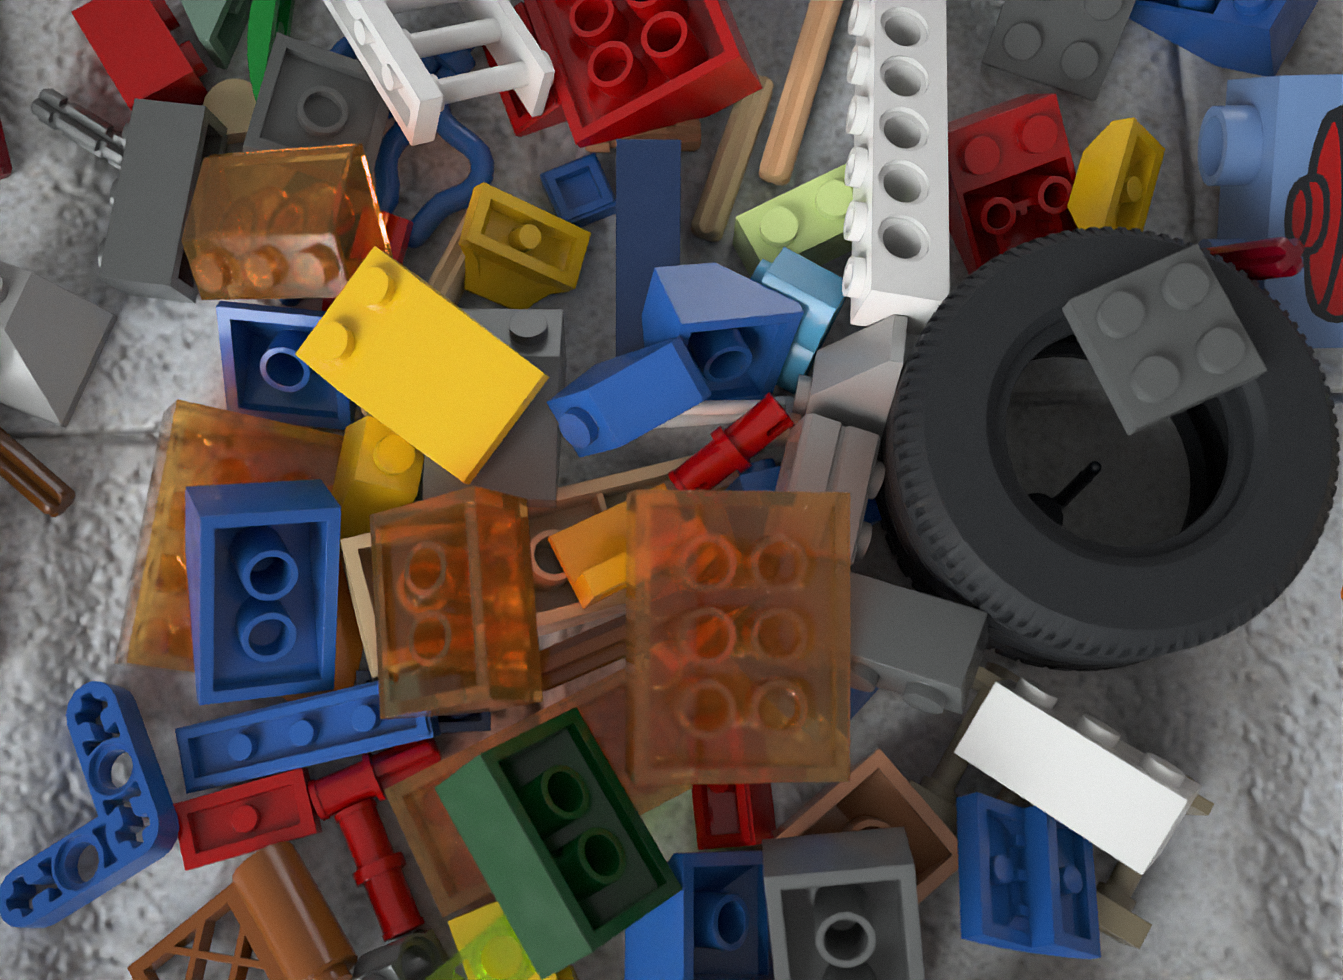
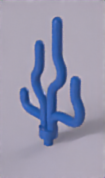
(452, 131)

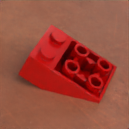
(1008, 177)

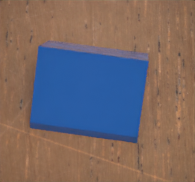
(266, 375)

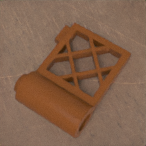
(278, 917)

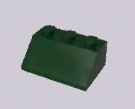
(557, 841)

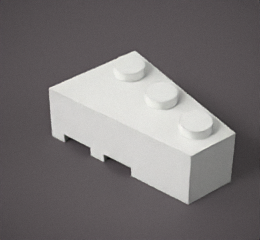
(1078, 771)

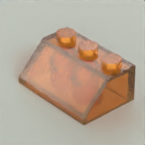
(282, 223)
(455, 605)

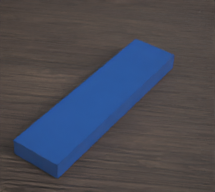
(292, 737)

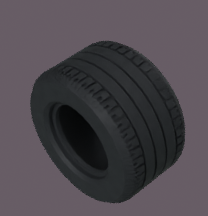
(1056, 600)

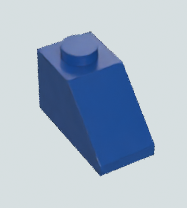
(628, 397)

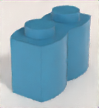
(820, 298)

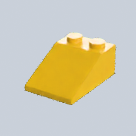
(421, 365)

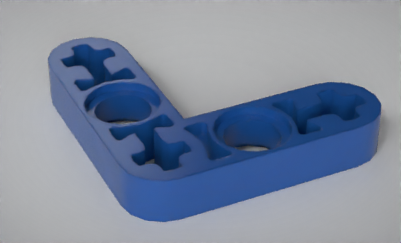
(116, 825)

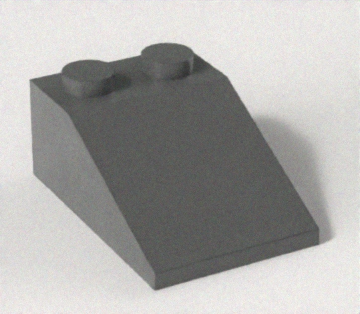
(529, 454)
(843, 906)

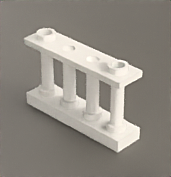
(403, 81)

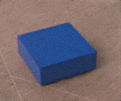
(579, 191)

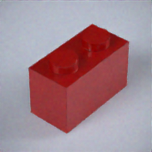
(140, 51)

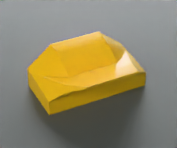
(1116, 177)
(518, 250)

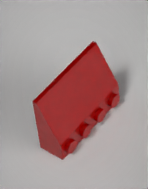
(641, 62)

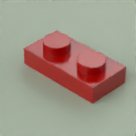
(246, 818)

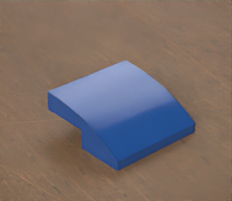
(1025, 880)

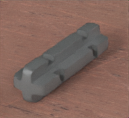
(79, 125)

